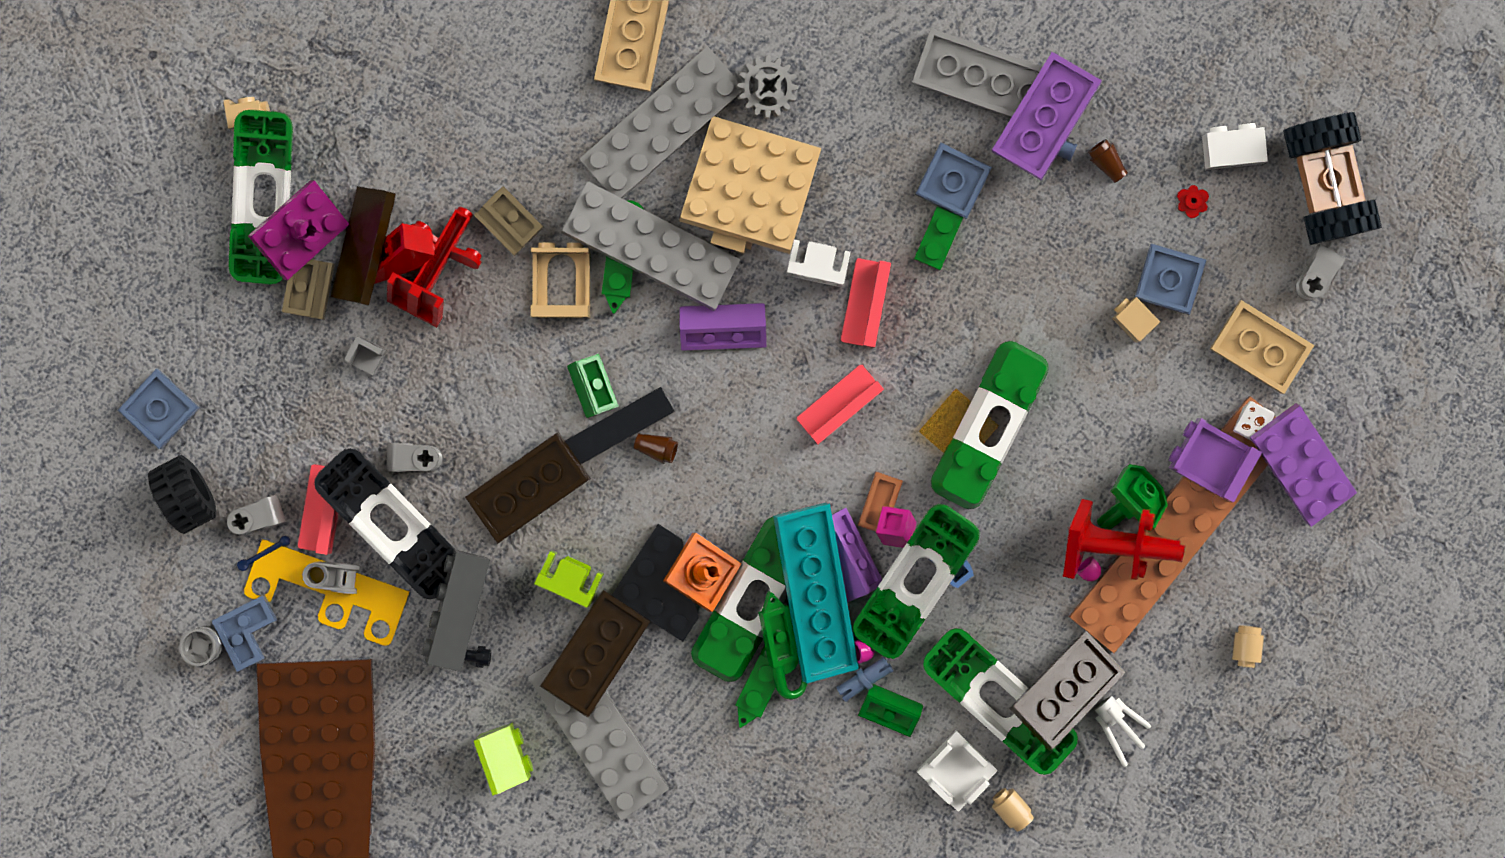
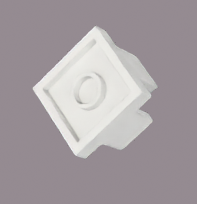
(818, 264)
(957, 771)

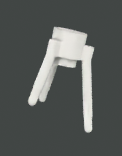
(1111, 711)

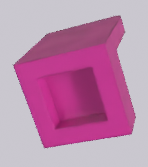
(895, 526)

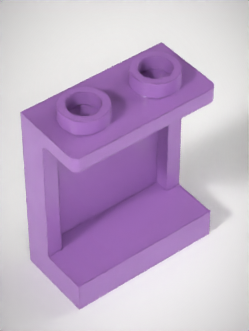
(1214, 459)

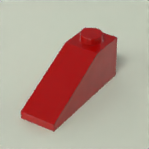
(405, 251)

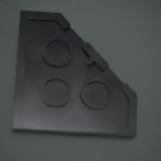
(649, 595)

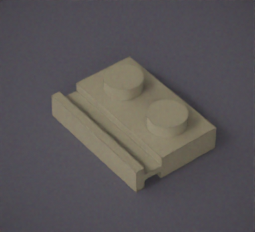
(508, 220)
(309, 290)

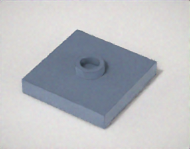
(953, 180)
(1170, 279)
(158, 409)

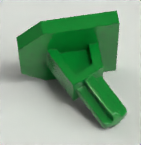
(1134, 492)

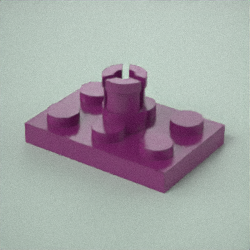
(298, 230)

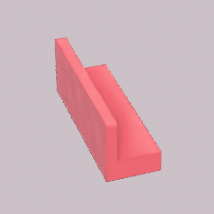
(865, 302)
(839, 404)
(318, 519)

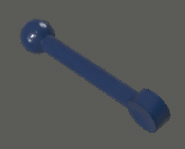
(244, 564)

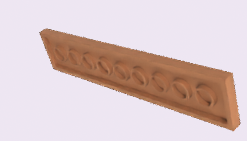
(1192, 515)

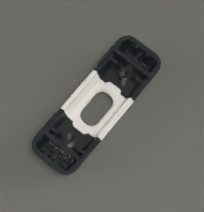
(354, 489)

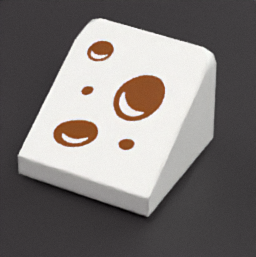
(1252, 419)

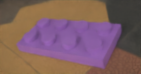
(1046, 116)
(1303, 464)

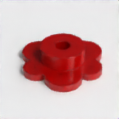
(1192, 209)

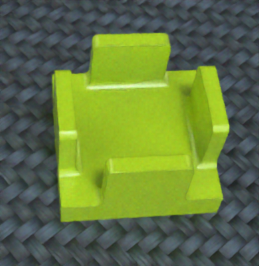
(568, 579)

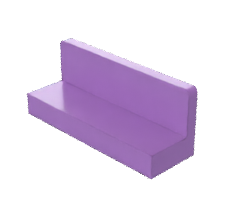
(724, 328)
(857, 566)

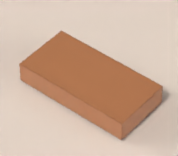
(882, 492)

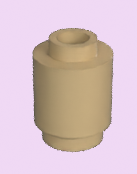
(1248, 646)
(1012, 809)

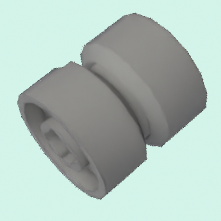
(201, 646)

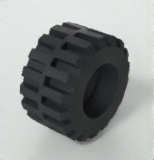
(182, 494)

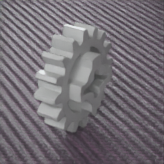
(758, 79)

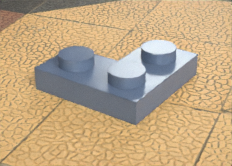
(237, 628)

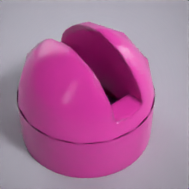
(1089, 569)
(863, 652)

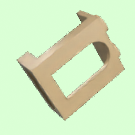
(541, 259)

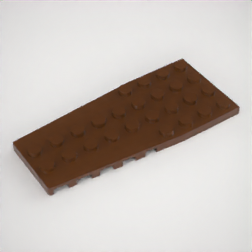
(318, 756)

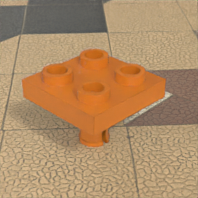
(702, 572)

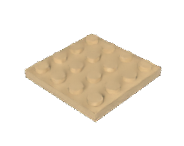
(750, 185)

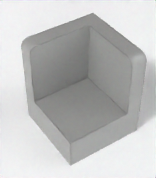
(365, 355)

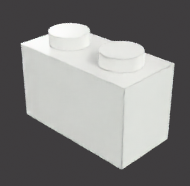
(1234, 147)

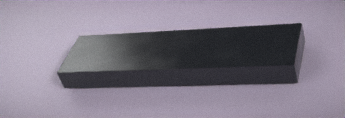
(620, 425)

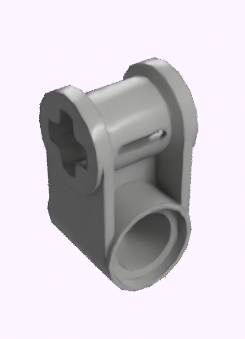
(1321, 269)
(408, 457)
(261, 516)
(333, 576)

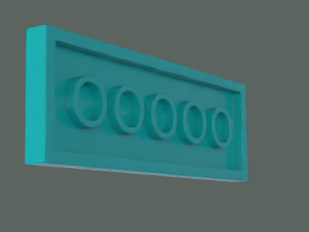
(816, 592)

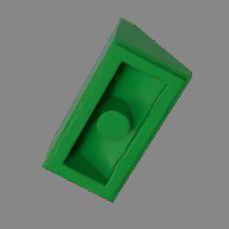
(592, 385)
(891, 710)

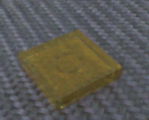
(947, 418)

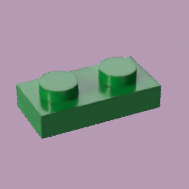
(938, 238)

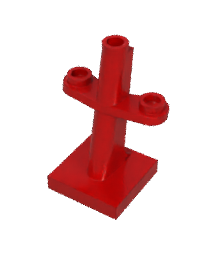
(417, 296)
(1087, 537)

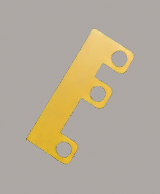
(382, 599)

